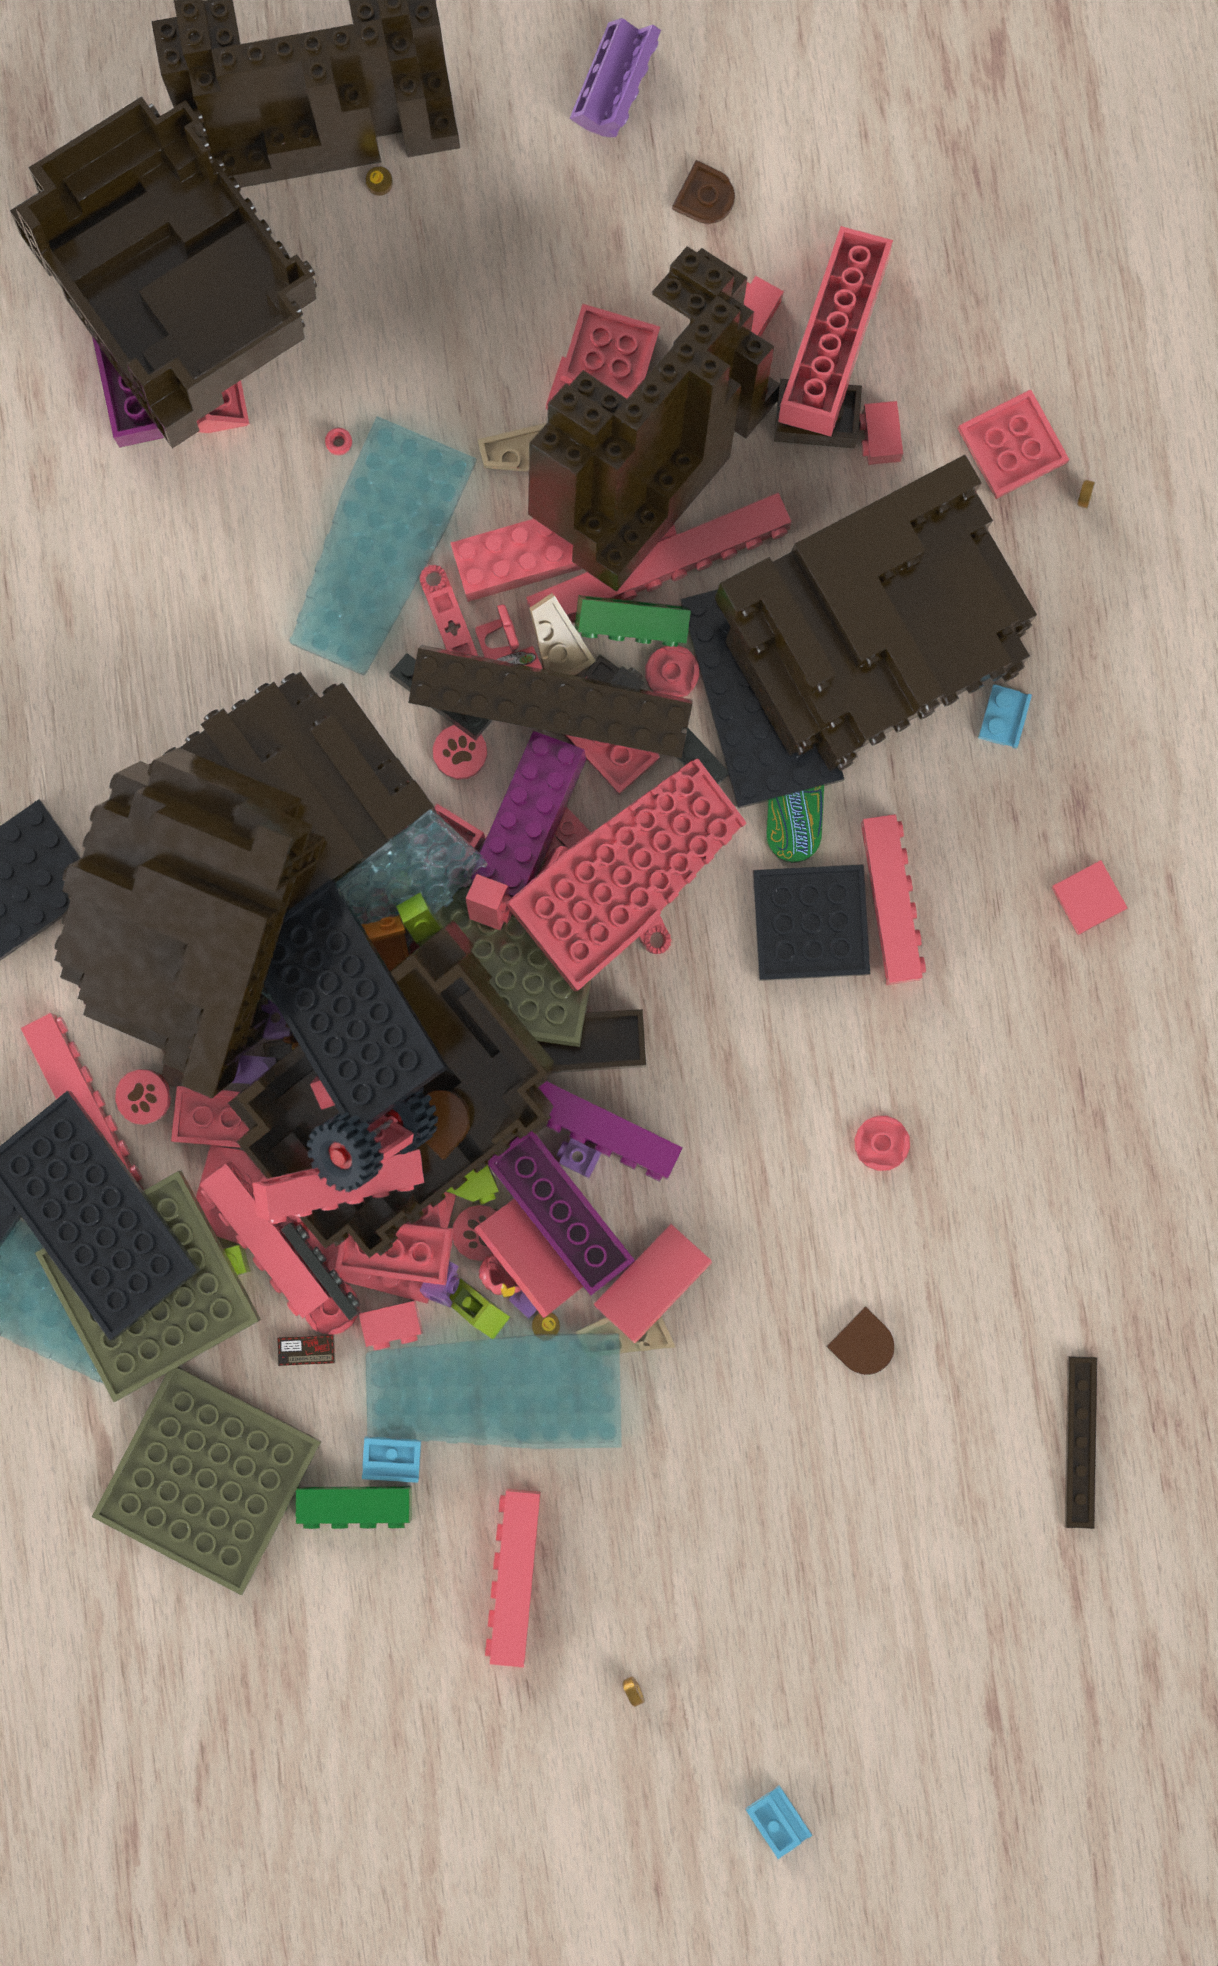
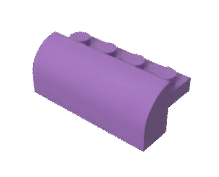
(614, 77)

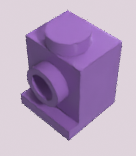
(278, 1029)
(586, 1165)
(441, 1293)

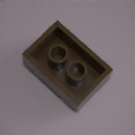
(845, 430)

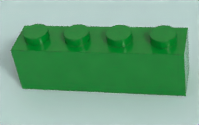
(632, 619)
(354, 1506)

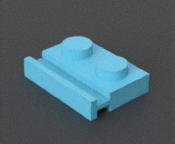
(1004, 716)
(391, 1459)
(778, 1822)

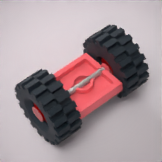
(354, 1152)

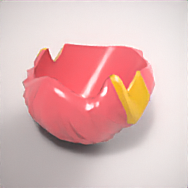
(496, 1277)

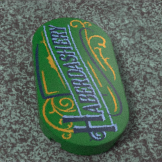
(795, 824)

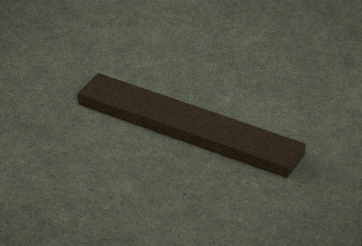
(1081, 1442)

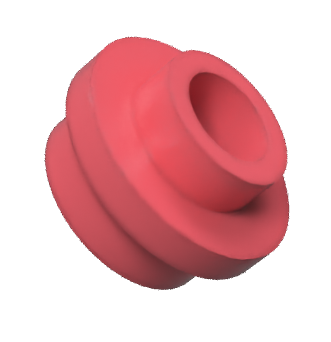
(338, 433)

